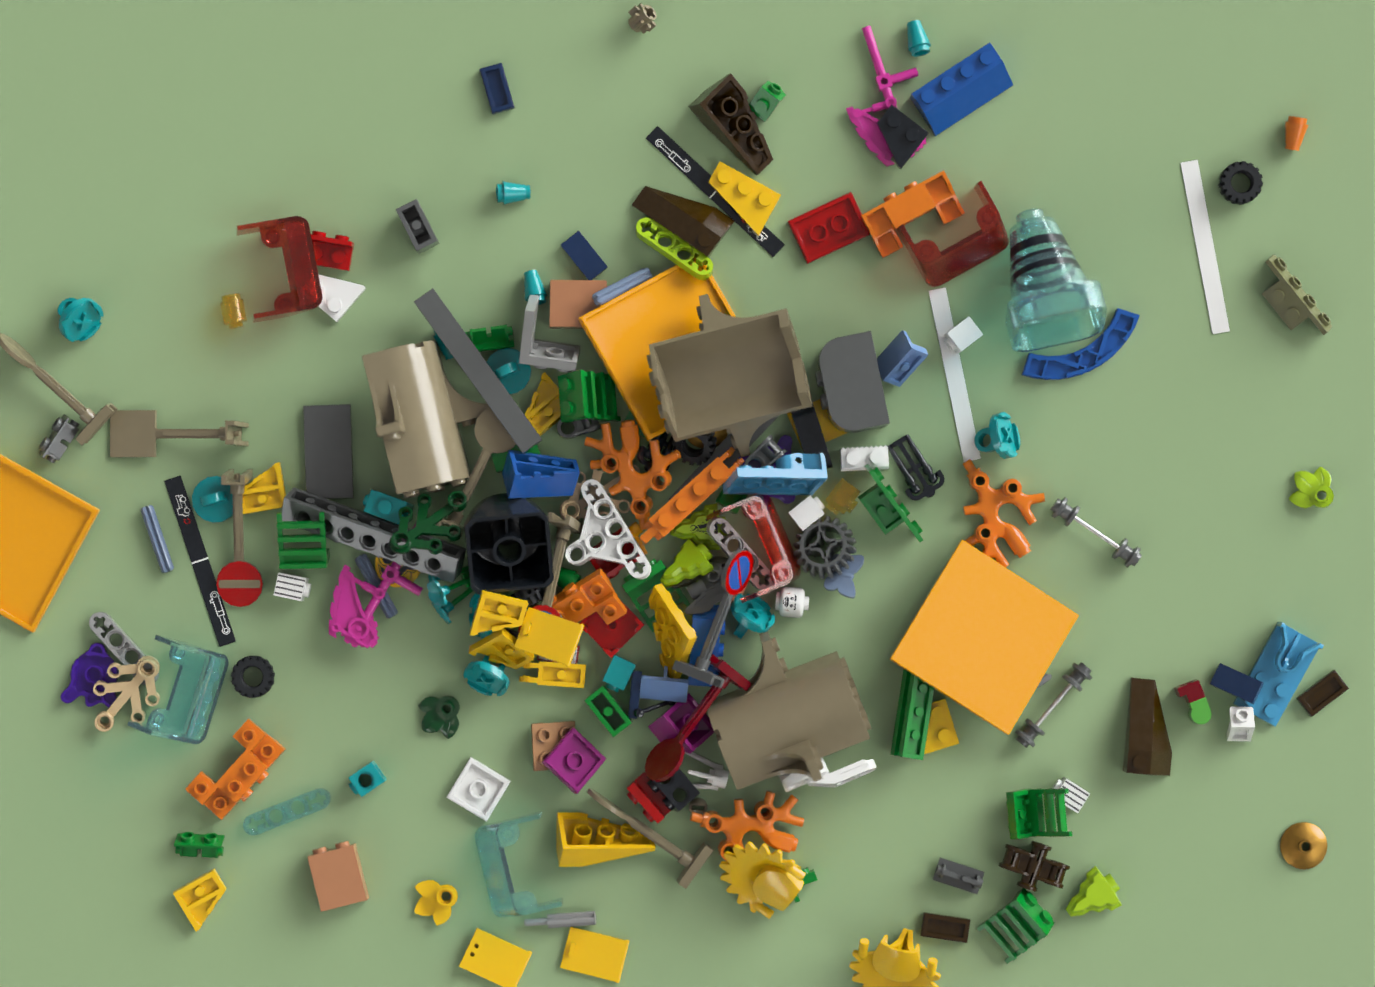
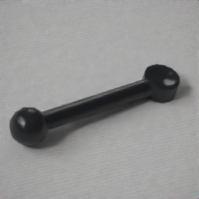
(638, 712)

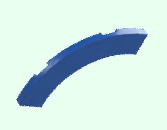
(1087, 358)

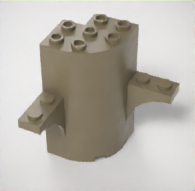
(729, 375)
(419, 417)
(788, 717)

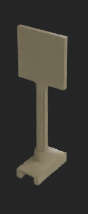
(136, 432)

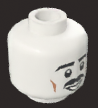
(791, 602)

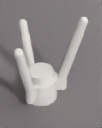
(717, 777)

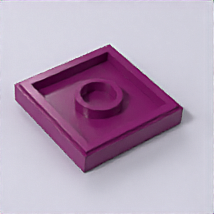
(574, 760)

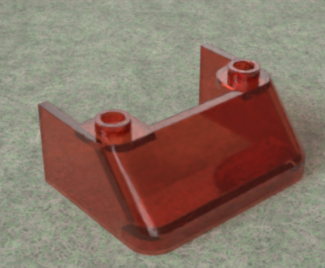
(964, 255)
(300, 262)
(775, 540)

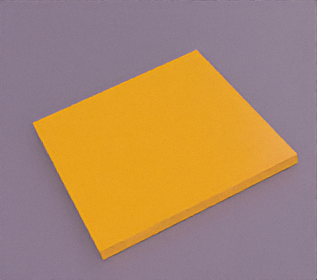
(643, 316)
(38, 541)
(984, 637)

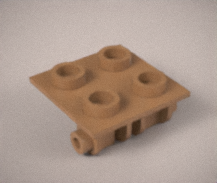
(545, 738)

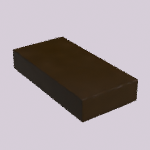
(1322, 693)
(945, 927)

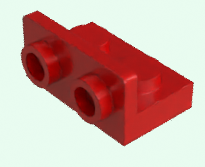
(332, 252)

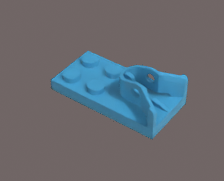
(785, 479)
(1281, 670)

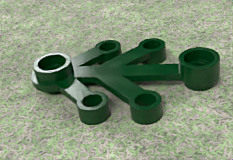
(426, 525)

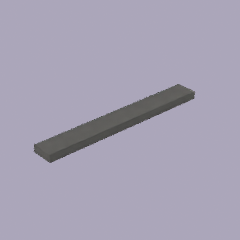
(478, 371)

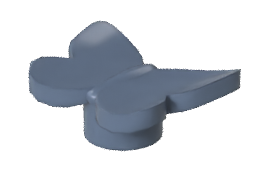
(844, 582)

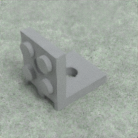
(544, 353)

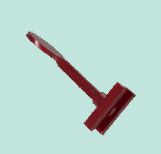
(669, 754)

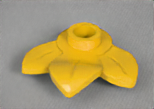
(432, 902)

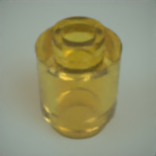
(233, 310)

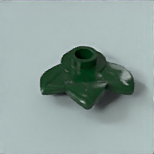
(437, 717)

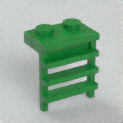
(587, 396)
(302, 557)
(636, 588)
(1027, 813)
(1028, 918)

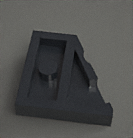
(901, 135)

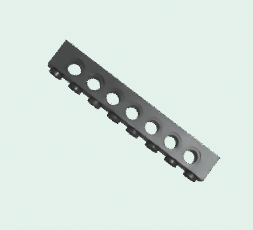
(371, 534)

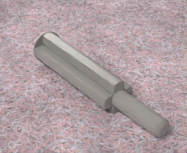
(564, 919)

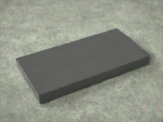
(328, 451)

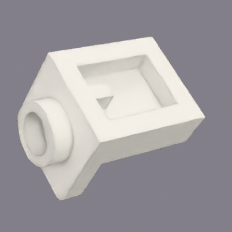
(1241, 724)

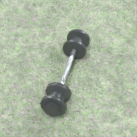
(1062, 509)
(1030, 732)

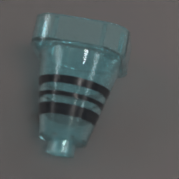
(1049, 290)

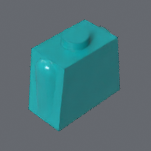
(385, 506)

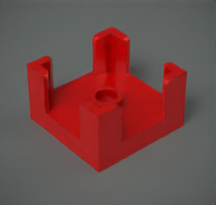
(614, 635)

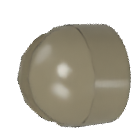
(698, 802)

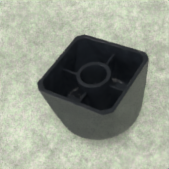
(508, 545)

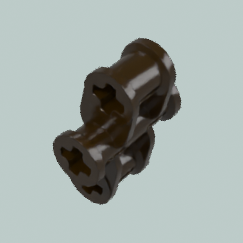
(1030, 863)

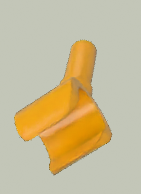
(635, 530)

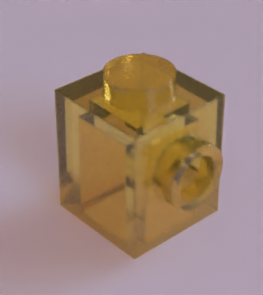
(842, 498)

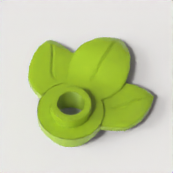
(1309, 487)

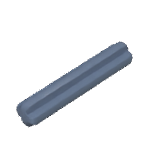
(621, 286)
(157, 539)
(371, 577)

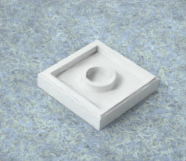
(478, 789)

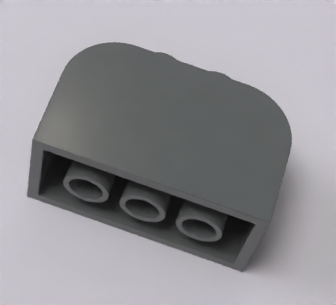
(852, 384)

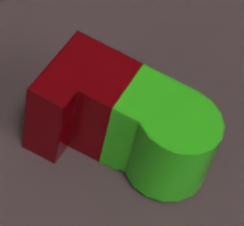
(1199, 709)

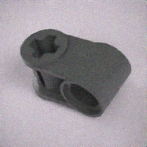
(580, 427)
(764, 454)

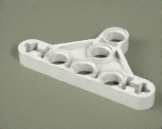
(600, 526)

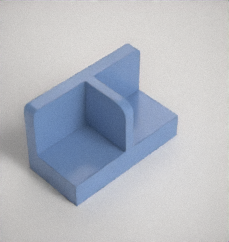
(900, 359)
(664, 688)

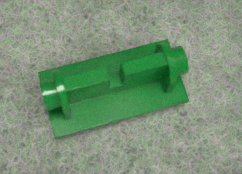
(499, 338)
(189, 843)

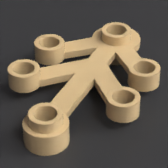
(581, 504)
(129, 689)

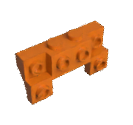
(904, 208)
(588, 596)
(239, 779)

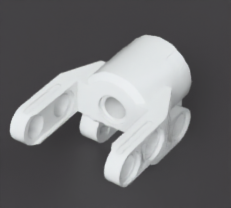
(833, 779)

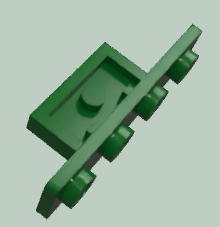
(884, 509)

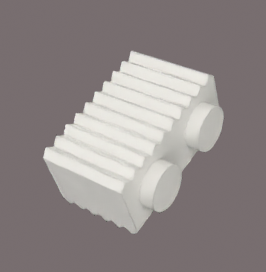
(856, 458)

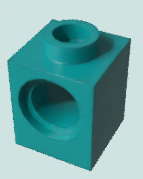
(618, 673)
(377, 778)

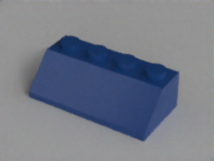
(962, 89)

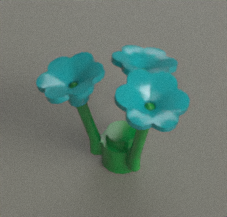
(438, 593)

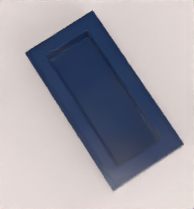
(497, 88)
(584, 256)
(1236, 683)
(635, 693)

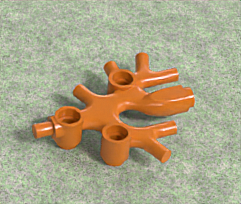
(630, 479)
(988, 505)
(762, 823)

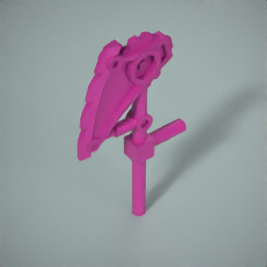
(866, 123)
(347, 612)

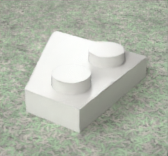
(338, 296)

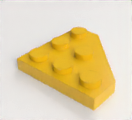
(671, 630)

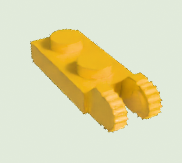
(556, 674)

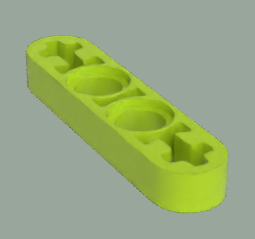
(672, 250)

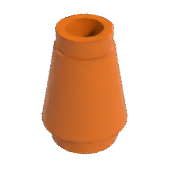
(1295, 132)

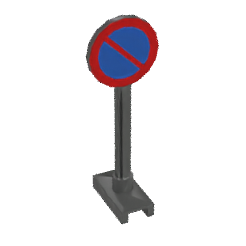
(734, 579)

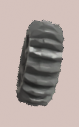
(814, 549)

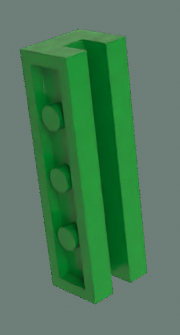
(912, 717)

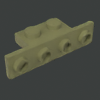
(1290, 299)

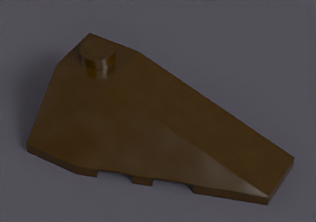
(728, 116)
(689, 220)
(1147, 738)

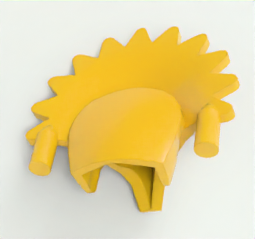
(761, 878)
(893, 964)

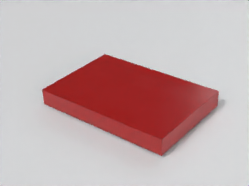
(828, 228)

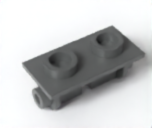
(61, 430)
(958, 875)

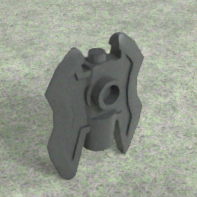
(706, 588)

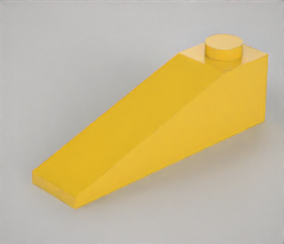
(591, 841)

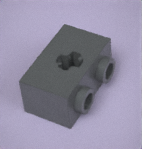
(417, 226)

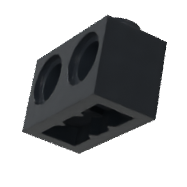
(680, 781)

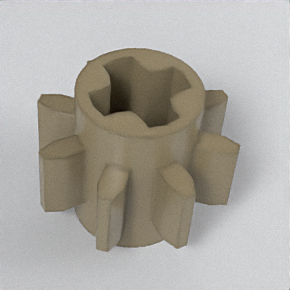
(642, 18)

